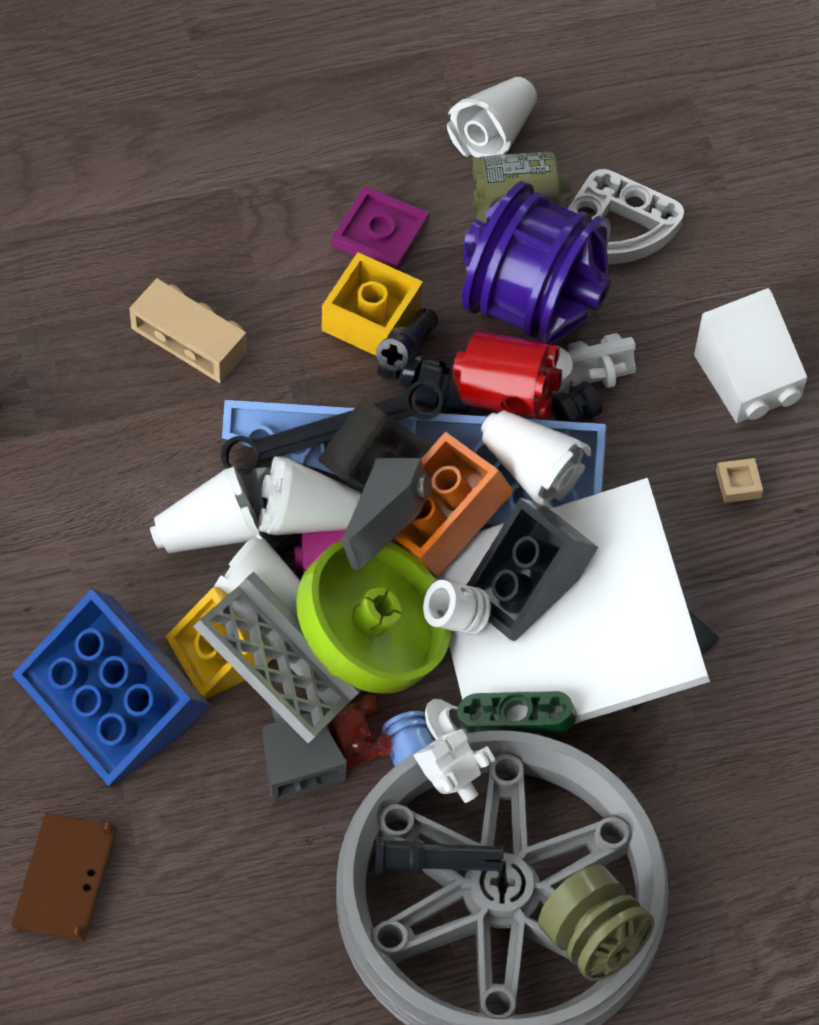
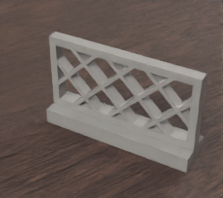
(278, 626)

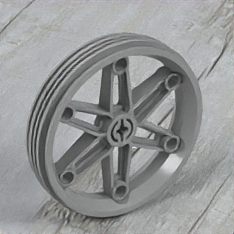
(520, 756)

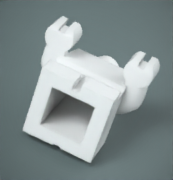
(453, 765)

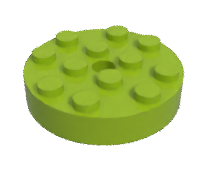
(370, 620)

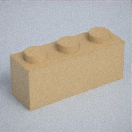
(188, 330)

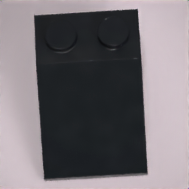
(530, 566)

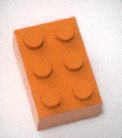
(461, 502)

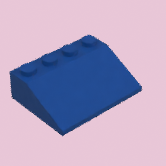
(109, 687)

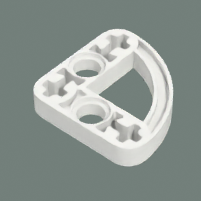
(604, 200)

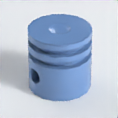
(408, 734)

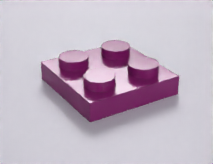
(380, 228)

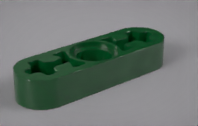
(529, 724)

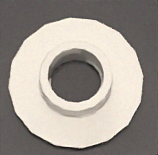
(442, 718)

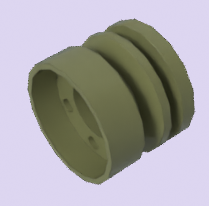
(596, 922)

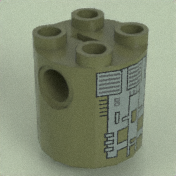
(499, 173)

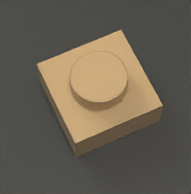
(739, 480)

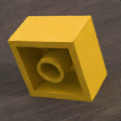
(370, 303)

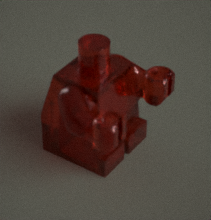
(354, 736)

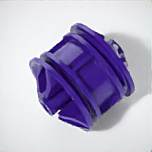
(536, 264)

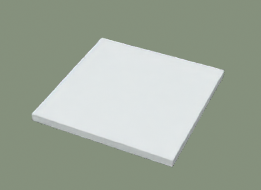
(606, 640)

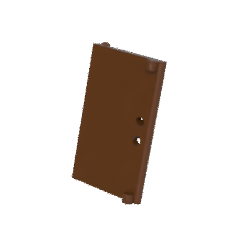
(57, 888)

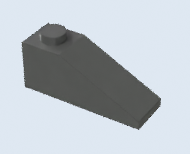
(386, 506)

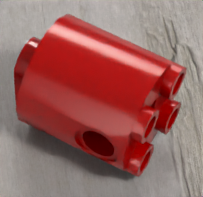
(508, 374)

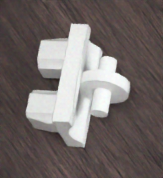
(602, 361)

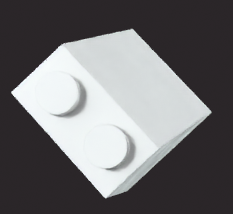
(750, 356)

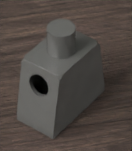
(298, 765)

